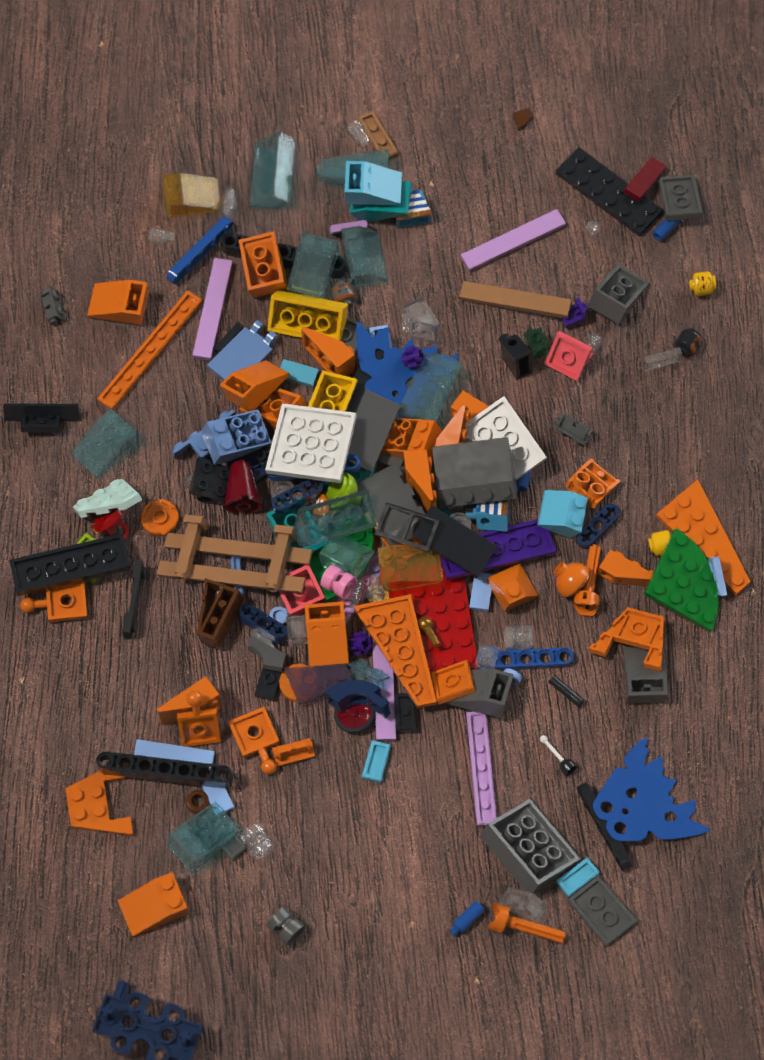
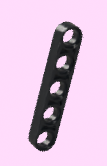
(614, 846)

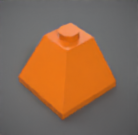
(512, 587)

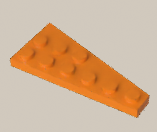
(697, 519)
(398, 637)

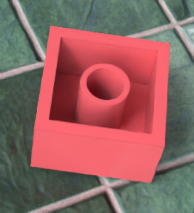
(311, 594)

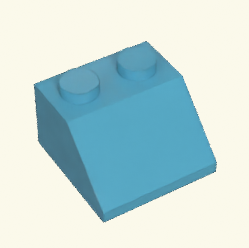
(562, 512)

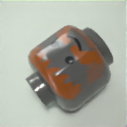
(343, 292)

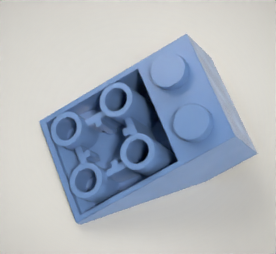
(235, 436)

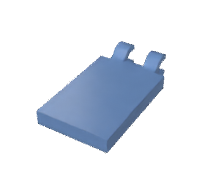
(243, 351)

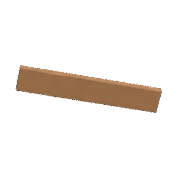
(515, 299)

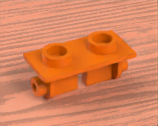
(293, 752)

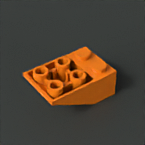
(119, 301)
(253, 384)
(411, 436)
(420, 477)
(326, 634)

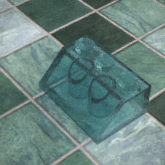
(363, 256)

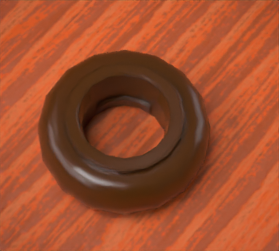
(194, 794)

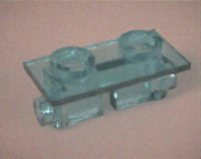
(361, 670)

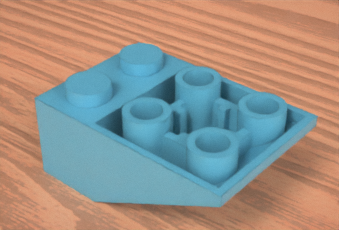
(371, 184)

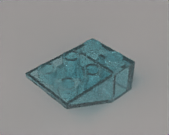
(202, 836)

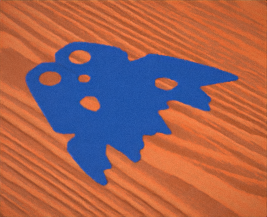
(389, 372)
(648, 805)

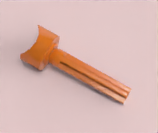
(587, 595)
(503, 919)

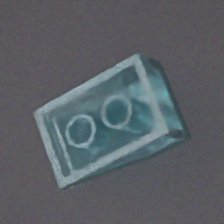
(313, 265)
(105, 443)

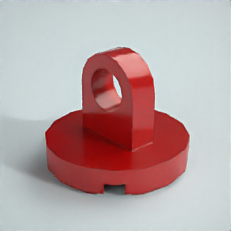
(109, 521)

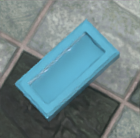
(300, 373)
(376, 761)
(577, 877)

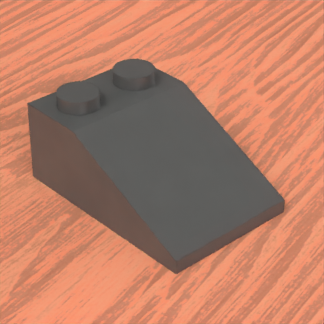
(617, 294)

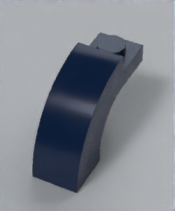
(357, 693)

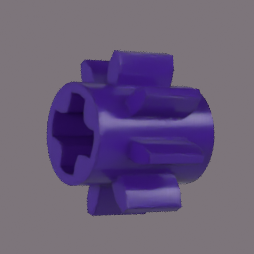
(412, 357)
(359, 643)

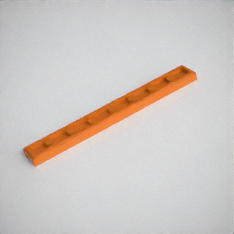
(149, 350)

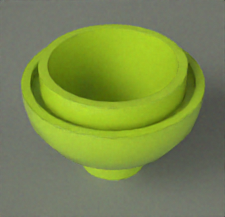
(347, 486)

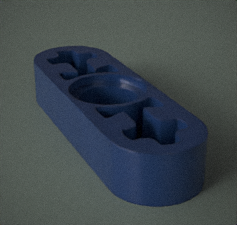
(282, 497)
(600, 517)
(266, 631)

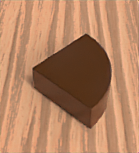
(522, 118)

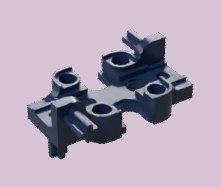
(116, 1009)

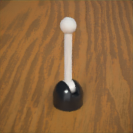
(567, 766)

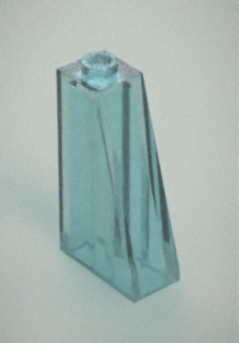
(334, 169)

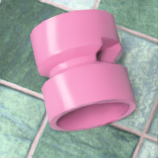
(341, 583)

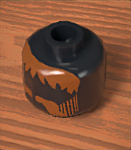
(689, 342)

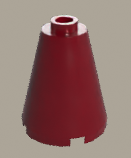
(242, 489)

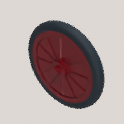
(355, 718)

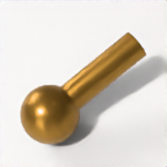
(425, 625)

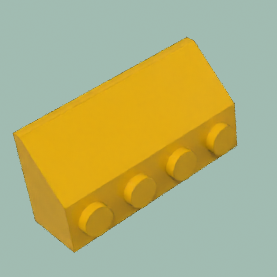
(294, 311)
(333, 391)

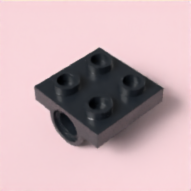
(209, 481)

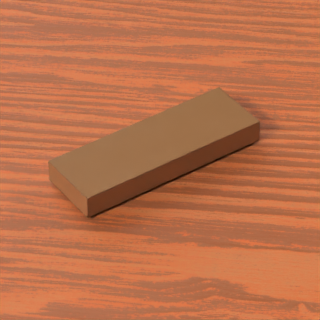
(377, 134)

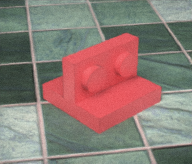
(568, 355)

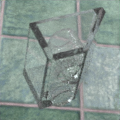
(421, 322)

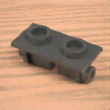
(52, 298)
(579, 434)

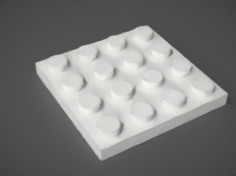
(502, 421)
(311, 443)

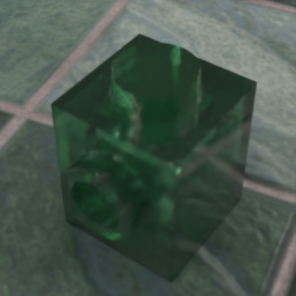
(536, 342)

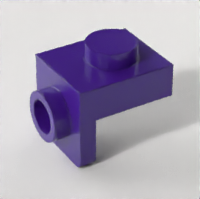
(576, 315)

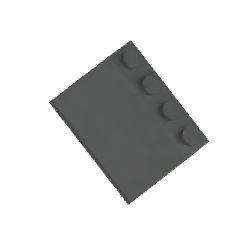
(474, 472)
(529, 846)

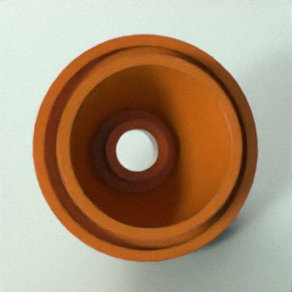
(570, 578)

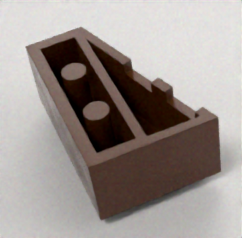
(218, 612)

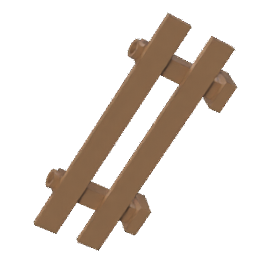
(271, 581)

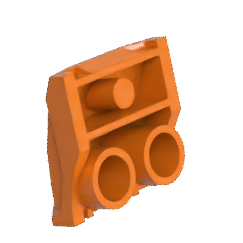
(592, 483)

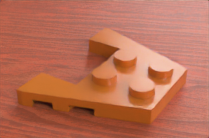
(638, 630)
(90, 808)

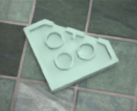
(116, 495)

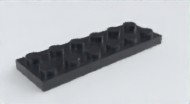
(607, 190)
(70, 564)

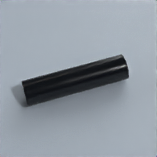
(238, 327)
(566, 691)

